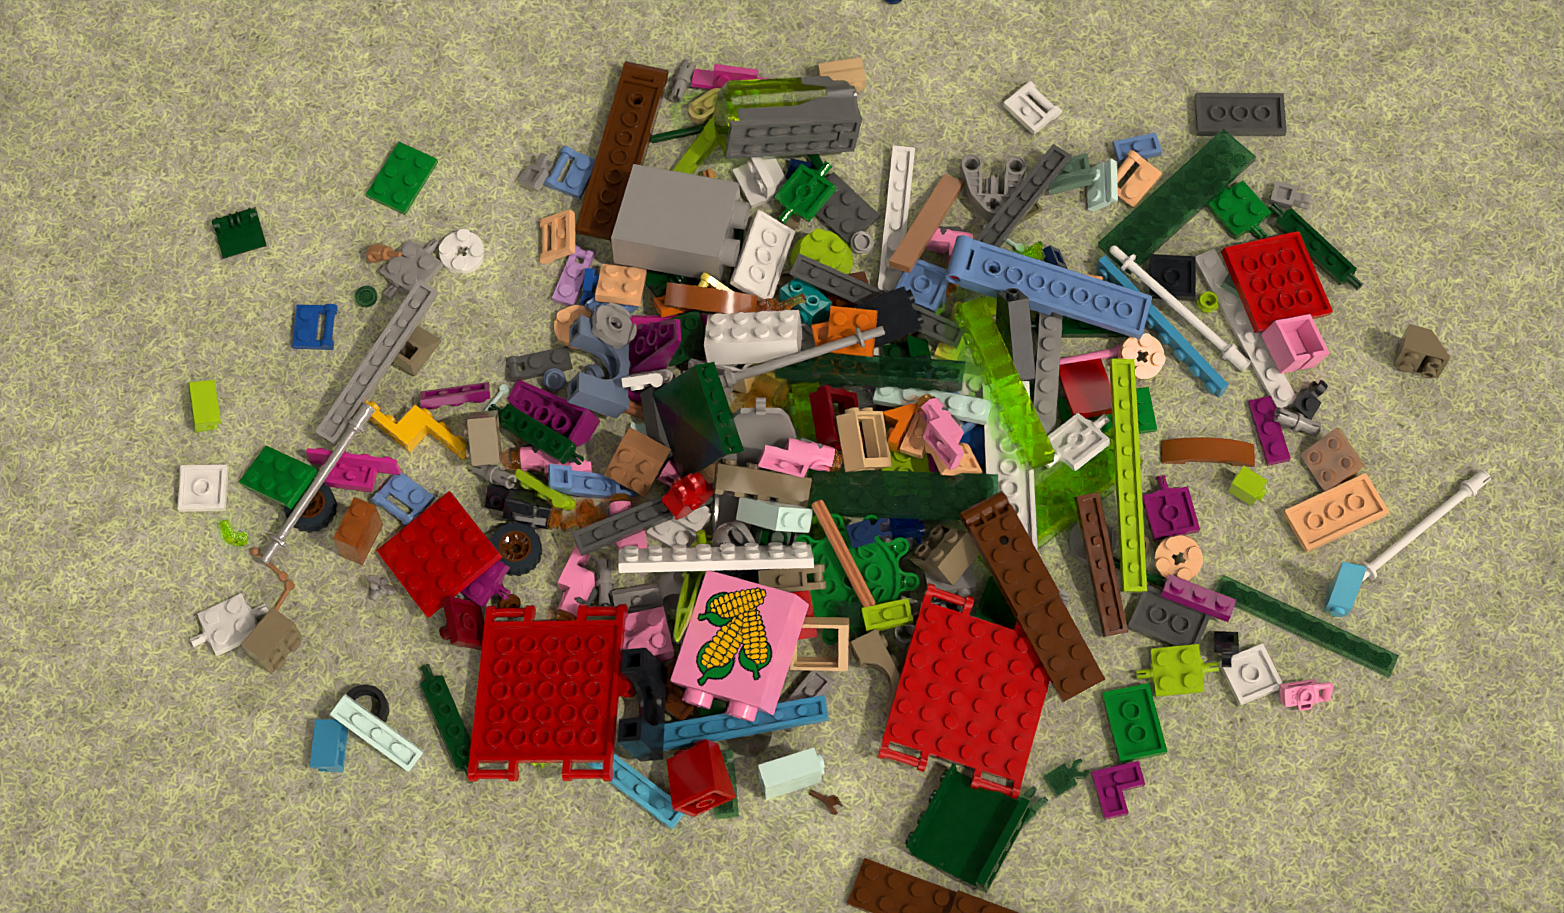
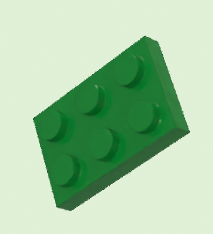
(401, 178)
(278, 477)
(1134, 723)

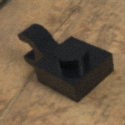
(1306, 400)
(1227, 644)

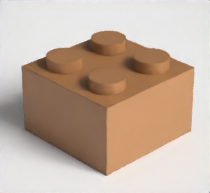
(637, 462)

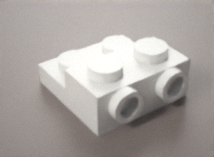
(681, 530)

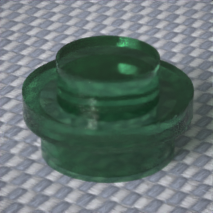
(366, 296)

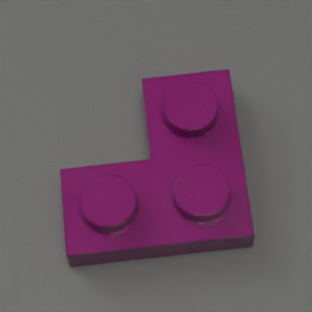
(1111, 783)

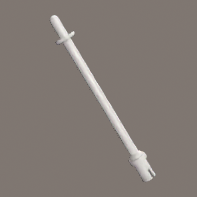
(1228, 351)
(1468, 488)

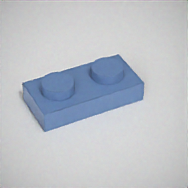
(1145, 145)

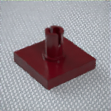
(464, 623)

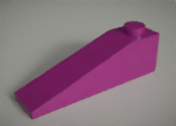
(654, 345)
(554, 412)

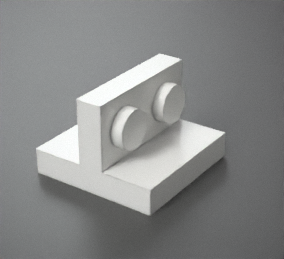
(759, 179)

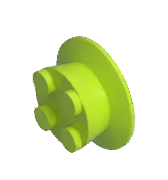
(825, 248)

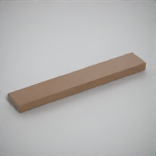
(926, 223)

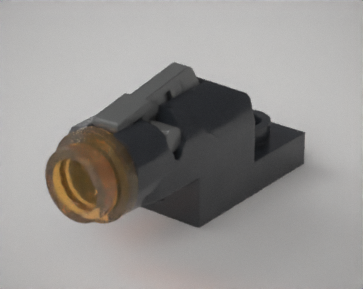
(521, 507)

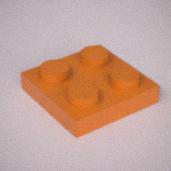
(844, 322)

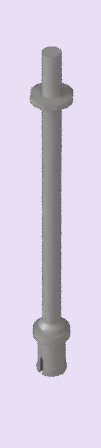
(729, 379)
(355, 426)

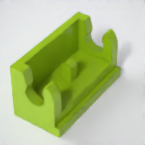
(204, 405)

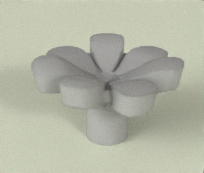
(379, 586)

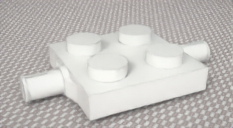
(1078, 441)
(227, 624)

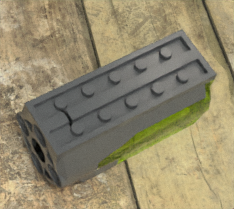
(786, 117)

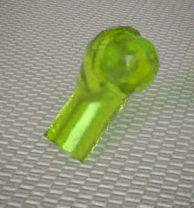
(231, 537)

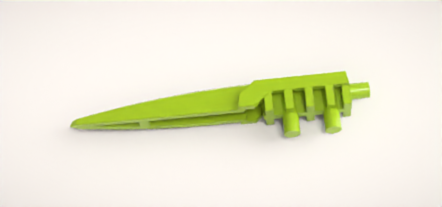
(698, 150)
(690, 590)

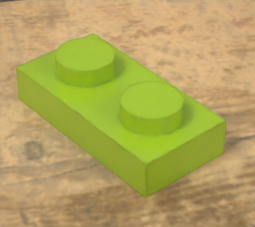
(887, 615)

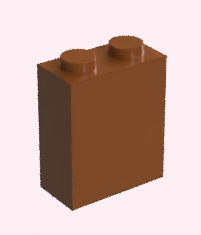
(358, 531)

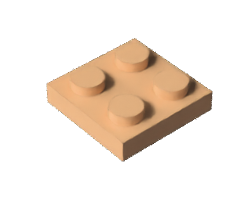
(621, 285)

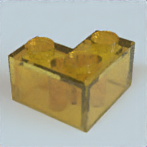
(771, 388)

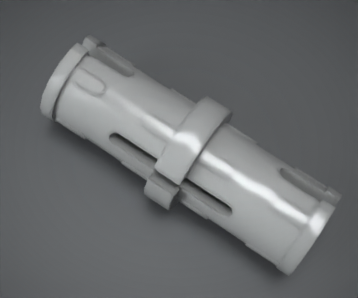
(682, 81)
(1297, 421)
(495, 474)
(604, 582)

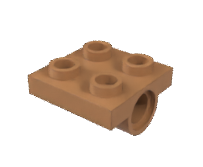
(1332, 460)

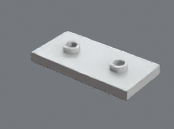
(762, 256)

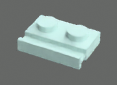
(1104, 187)

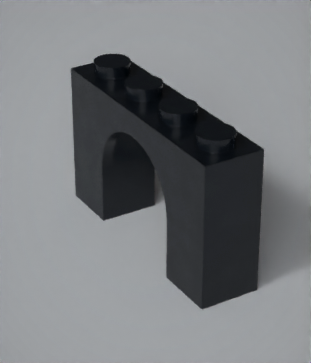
(645, 734)

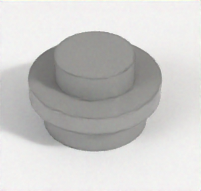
(861, 242)

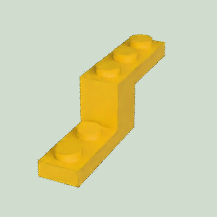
(415, 427)

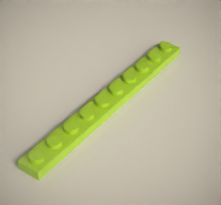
(1128, 476)

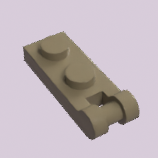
(793, 579)

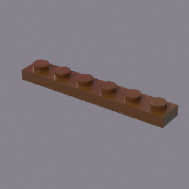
(1101, 564)

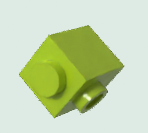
(1248, 486)

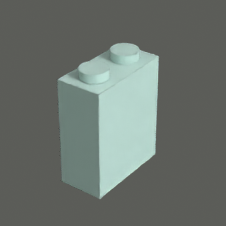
(774, 515)
(790, 773)

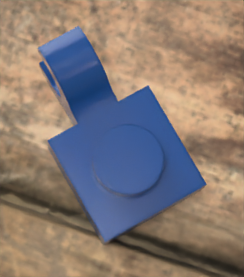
(589, 284)

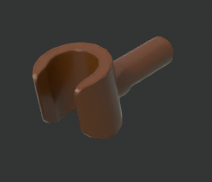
(828, 801)

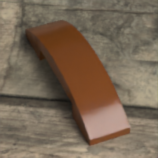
(709, 299)
(1207, 450)

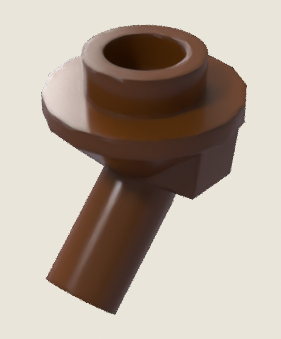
(509, 603)

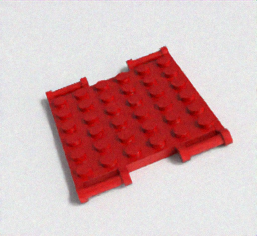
(548, 692)
(966, 695)

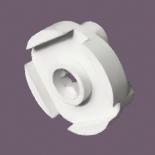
(464, 240)

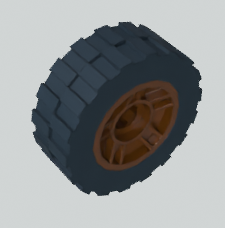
(320, 514)
(527, 540)

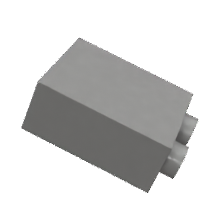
(678, 223)

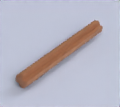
(843, 553)

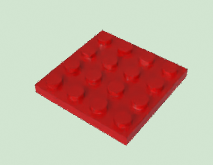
(1276, 280)
(439, 553)

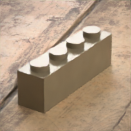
(760, 483)

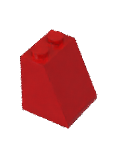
(699, 779)

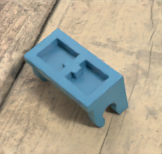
(329, 745)

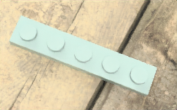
(962, 407)

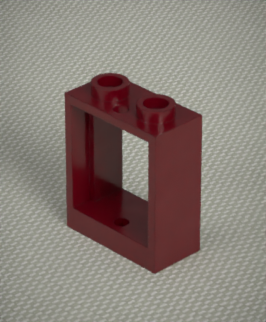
(824, 416)

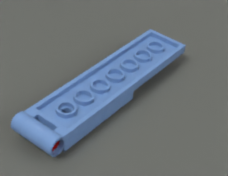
(1048, 287)

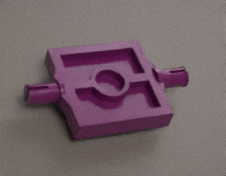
(1170, 511)
(488, 584)

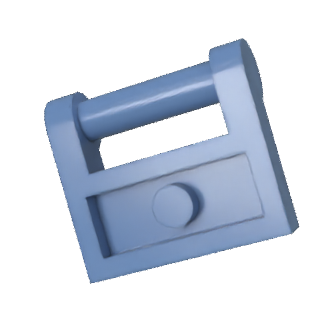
(577, 176)
(406, 492)

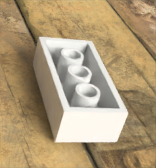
(752, 336)

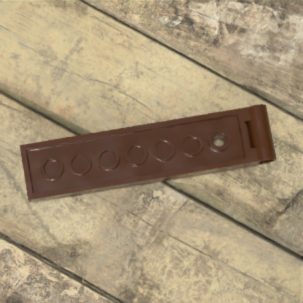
(622, 145)
(1032, 595)
(893, 891)

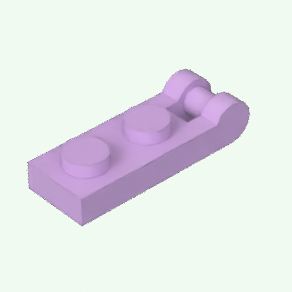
(573, 277)

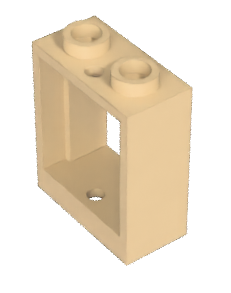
(874, 437)
(825, 663)

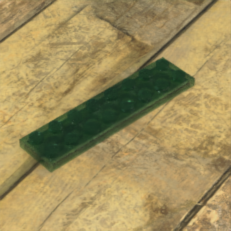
(1179, 199)
(878, 371)
(899, 493)

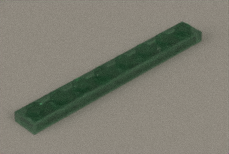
(1308, 627)

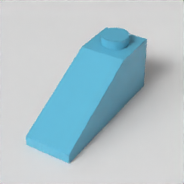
(1344, 589)

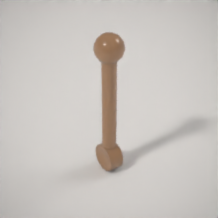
(283, 576)
(289, 586)

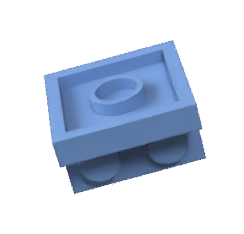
(926, 284)

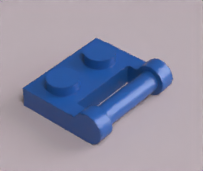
(307, 327)

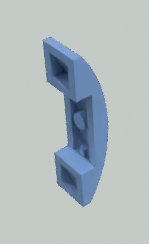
(584, 484)

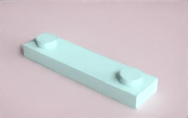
(376, 732)

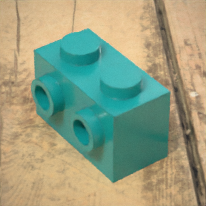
(816, 306)

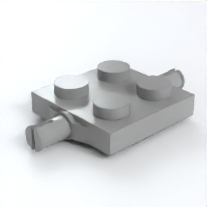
(412, 265)

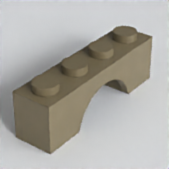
(872, 653)

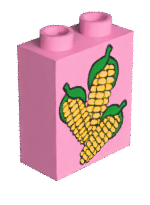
(739, 645)

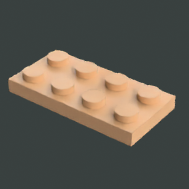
(1336, 512)

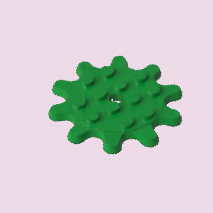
(876, 564)

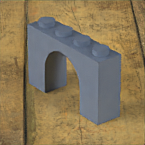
(592, 392)

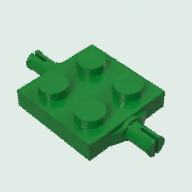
(805, 193)
(1240, 211)

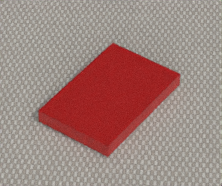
(1086, 388)

